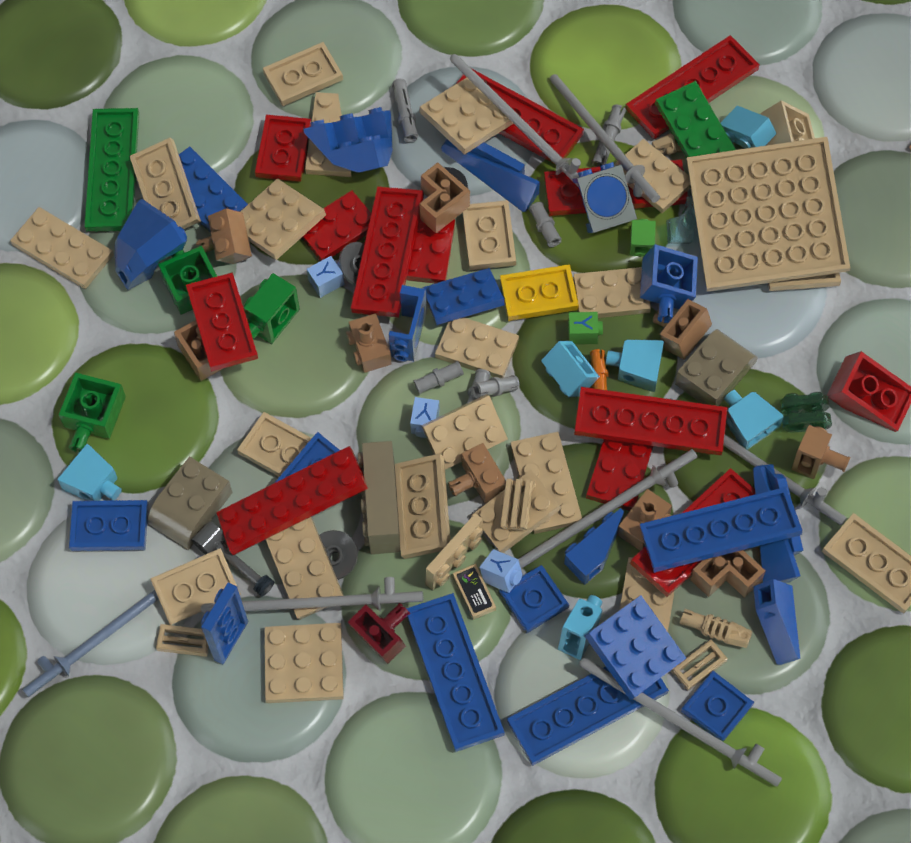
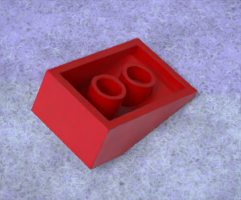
(871, 391)

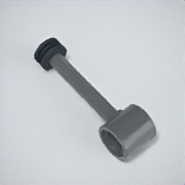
(212, 538)

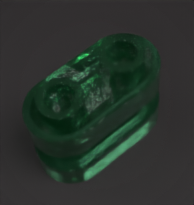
(805, 411)

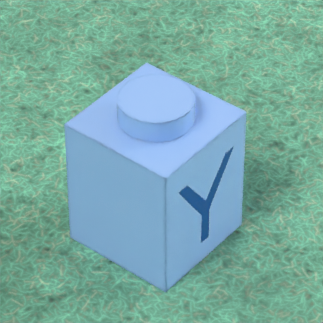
(325, 276)
(423, 412)
(501, 571)

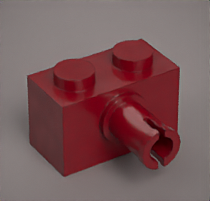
(380, 631)

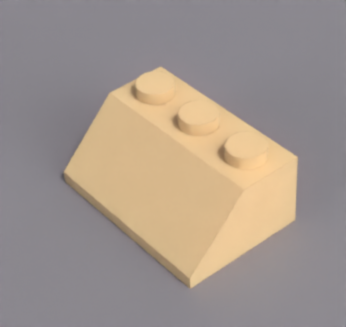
(788, 123)

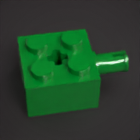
(183, 270)
(271, 308)
(91, 408)

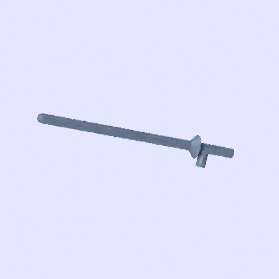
(64, 663)

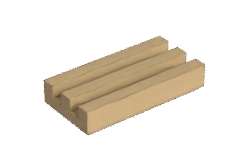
(507, 504)
(181, 640)
(682, 678)

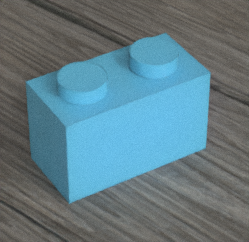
(748, 128)
(569, 368)

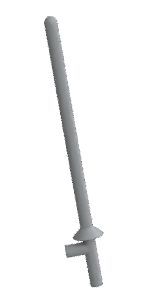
(564, 165)
(634, 173)
(656, 477)
(806, 495)
(375, 599)
(736, 756)

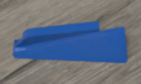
(498, 172)
(777, 556)

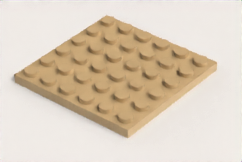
(767, 214)

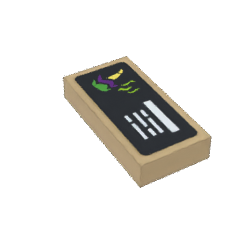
(474, 591)

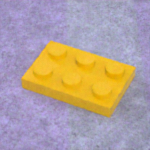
(539, 292)

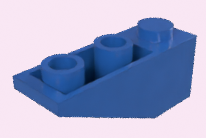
(592, 552)
(778, 619)

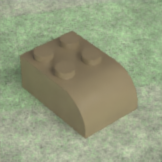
(715, 369)
(189, 502)

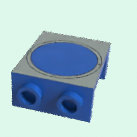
(605, 197)
(413, 305)

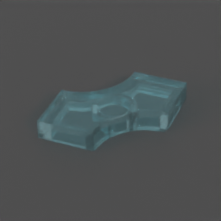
(682, 228)

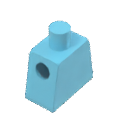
(638, 362)
(751, 418)
(90, 477)
(580, 622)

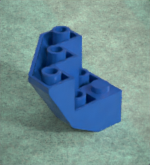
(355, 142)
(144, 242)

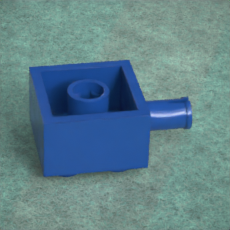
(668, 279)

